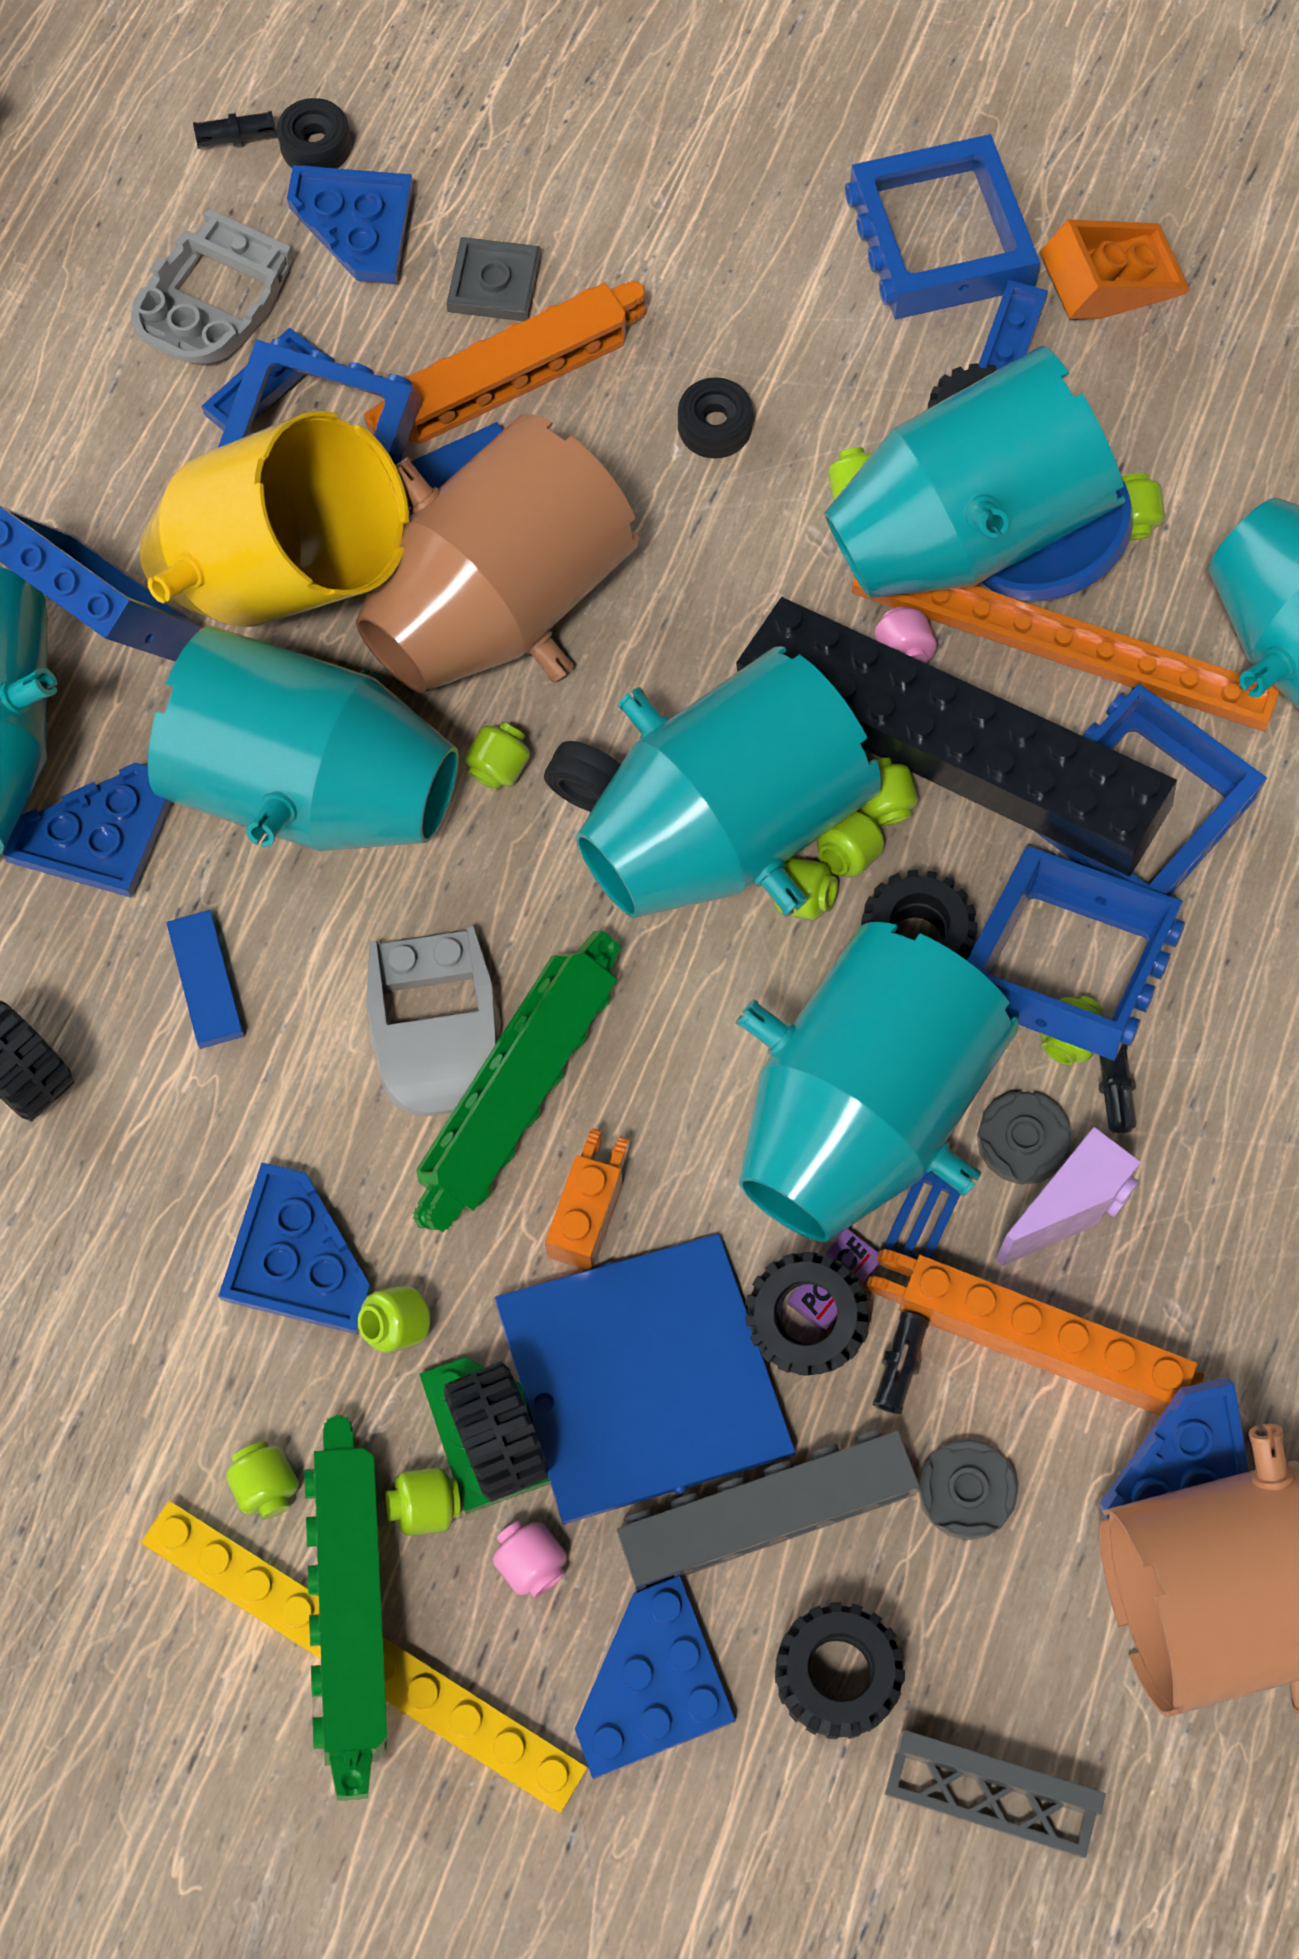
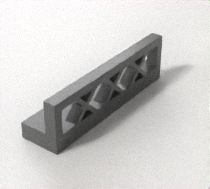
(1001, 1774)

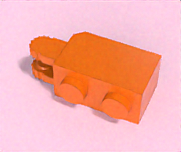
(586, 1204)

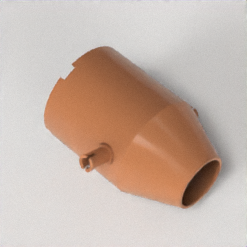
(497, 558)
(1211, 1583)

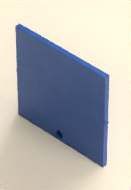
(642, 1378)

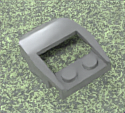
(191, 327)
(430, 1060)

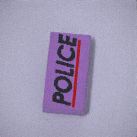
(815, 1302)

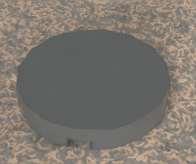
(1024, 1138)
(968, 1489)

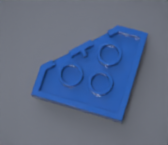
(355, 216)
(94, 834)
(293, 1256)
(1188, 1446)
(653, 1684)

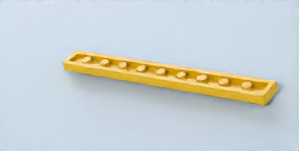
(409, 1683)

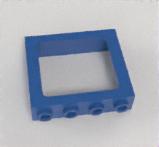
(956, 283)
(395, 419)
(92, 587)
(1195, 751)
(1080, 891)

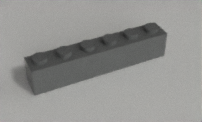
(767, 1510)

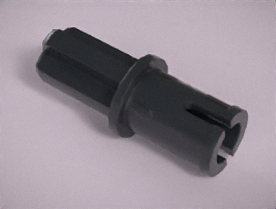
(1118, 1094)

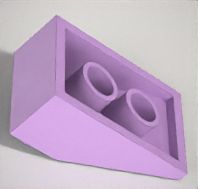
(1085, 1188)

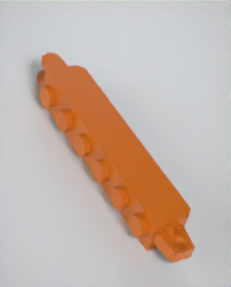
(520, 358)
(1036, 1332)

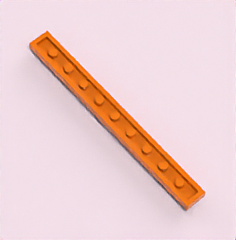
(1091, 650)

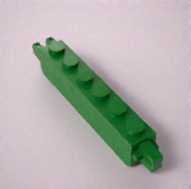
(514, 1082)
(349, 1610)

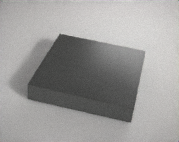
(493, 279)

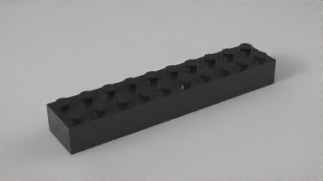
(980, 742)

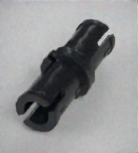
(234, 129)
(911, 1333)

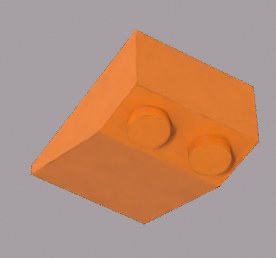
(1111, 267)

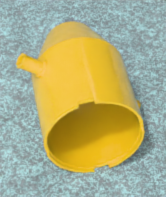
(277, 523)

